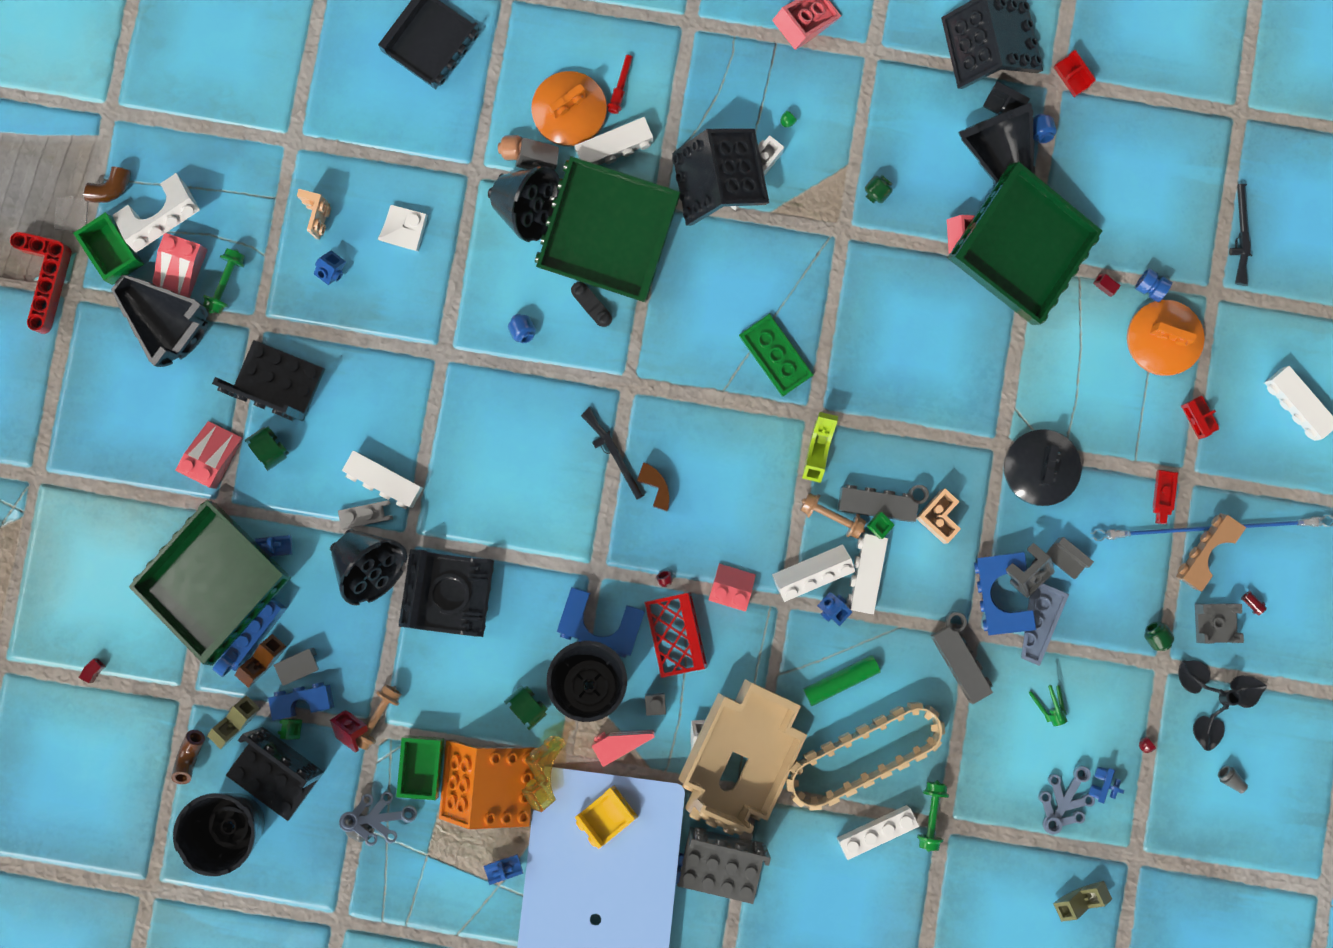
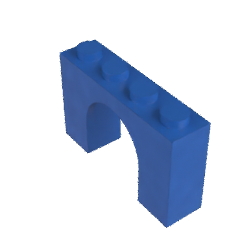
(998, 620)
(573, 624)

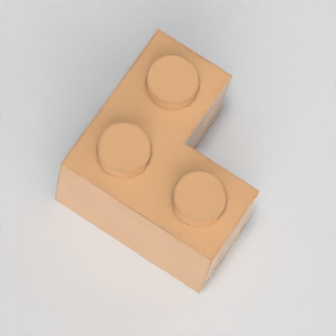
(935, 516)

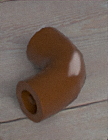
(111, 189)
(187, 757)

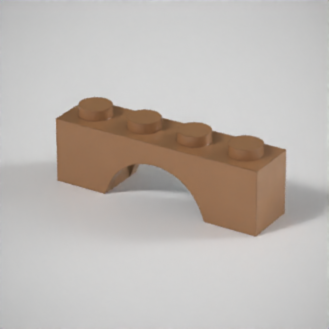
(1196, 570)

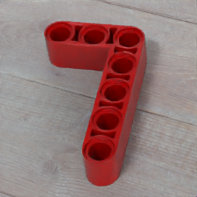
(46, 277)

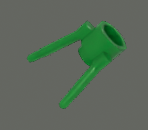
(1057, 714)

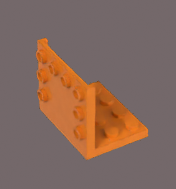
(485, 786)

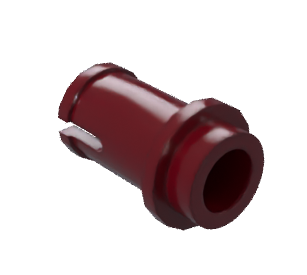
(1257, 607)

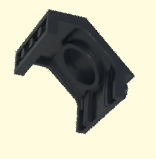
(446, 593)

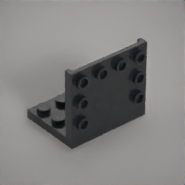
(991, 38)
(718, 172)
(275, 381)
(274, 772)

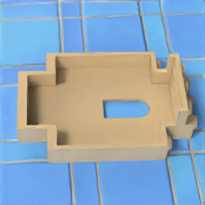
(756, 728)

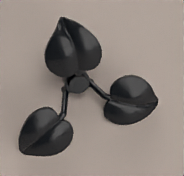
(1244, 692)

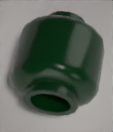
(878, 189)
(1159, 636)

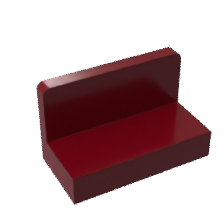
(348, 728)

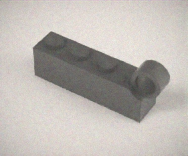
(870, 502)
(960, 661)

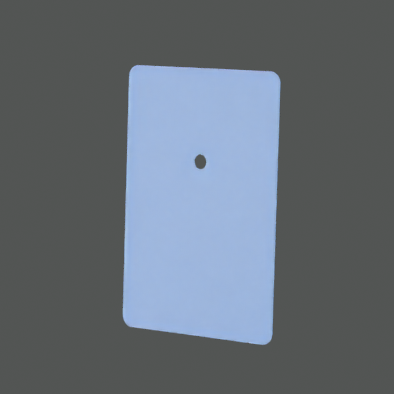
(623, 881)

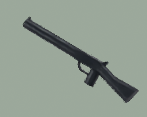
(1245, 249)
(604, 438)

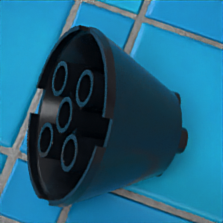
(526, 200)
(366, 565)

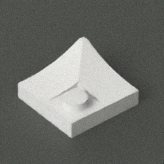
(403, 228)

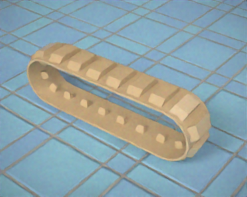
(883, 771)

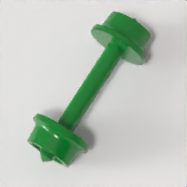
(233, 258)
(930, 841)

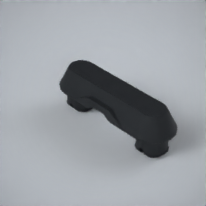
(591, 304)

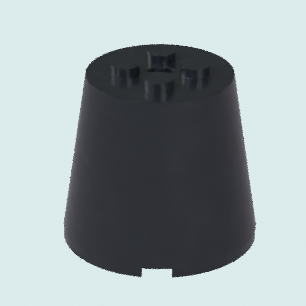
(581, 664)
(207, 838)

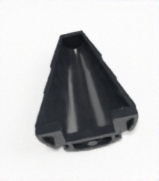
(1002, 141)
(160, 319)

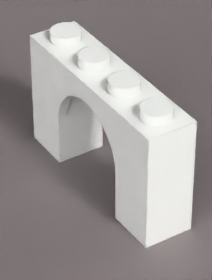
(177, 208)

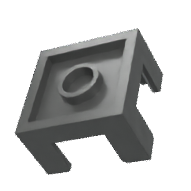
(1035, 575)
(1217, 623)

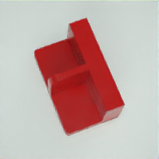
(1075, 73)
(1200, 417)

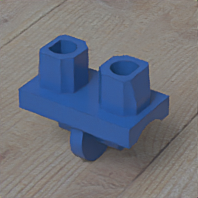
(276, 545)
(1101, 793)
(503, 869)

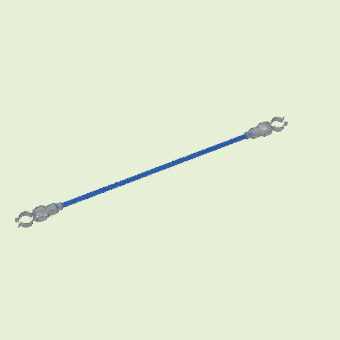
(1113, 534)

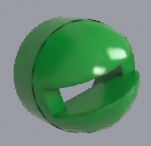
(787, 119)

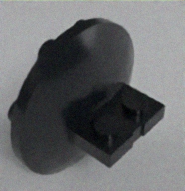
(1042, 467)

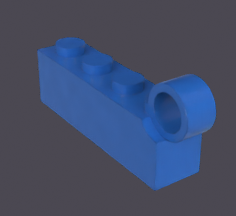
(250, 638)

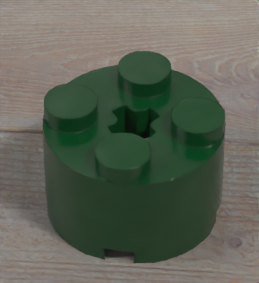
(265, 447)
(526, 707)

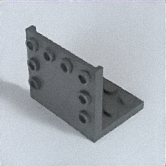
(722, 865)

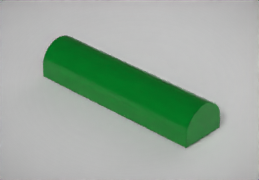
(841, 680)

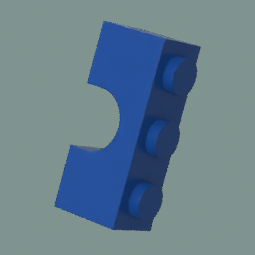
(283, 704)

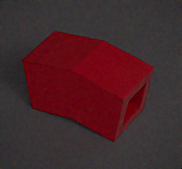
(1106, 284)
(91, 670)

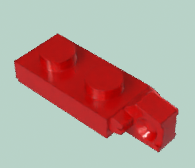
(1164, 495)

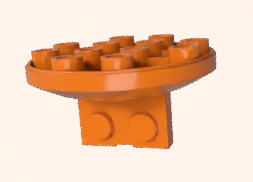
(569, 108)
(1165, 338)

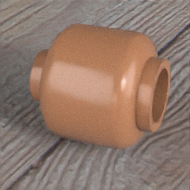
(510, 147)

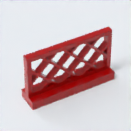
(692, 630)

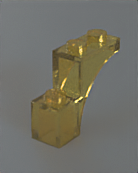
(540, 761)

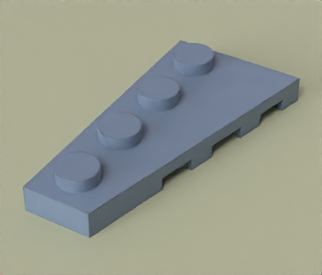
(1047, 607)

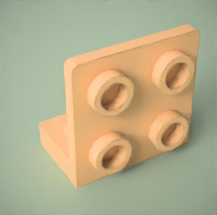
(320, 210)

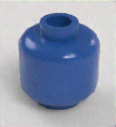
(1043, 128)
(521, 328)

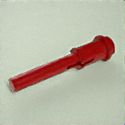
(618, 93)

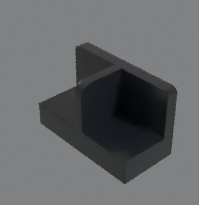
(1004, 99)

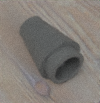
(1231, 778)

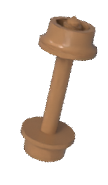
(855, 527)
(388, 695)

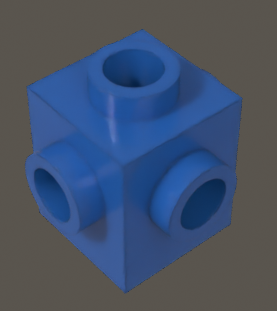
(329, 267)
(834, 608)

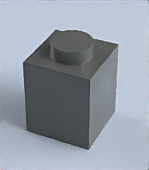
(655, 704)

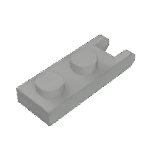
(363, 515)

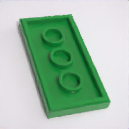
(776, 355)

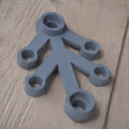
(1064, 802)
(375, 818)

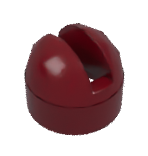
(664, 578)
(1146, 745)

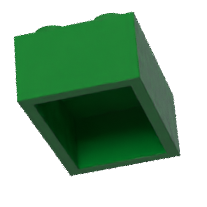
(107, 248)
(420, 767)

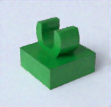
(880, 525)
(290, 729)

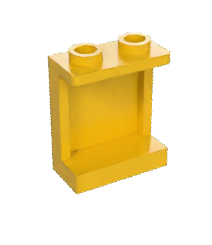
(605, 817)

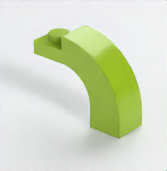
(819, 447)

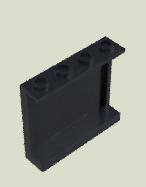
(429, 40)

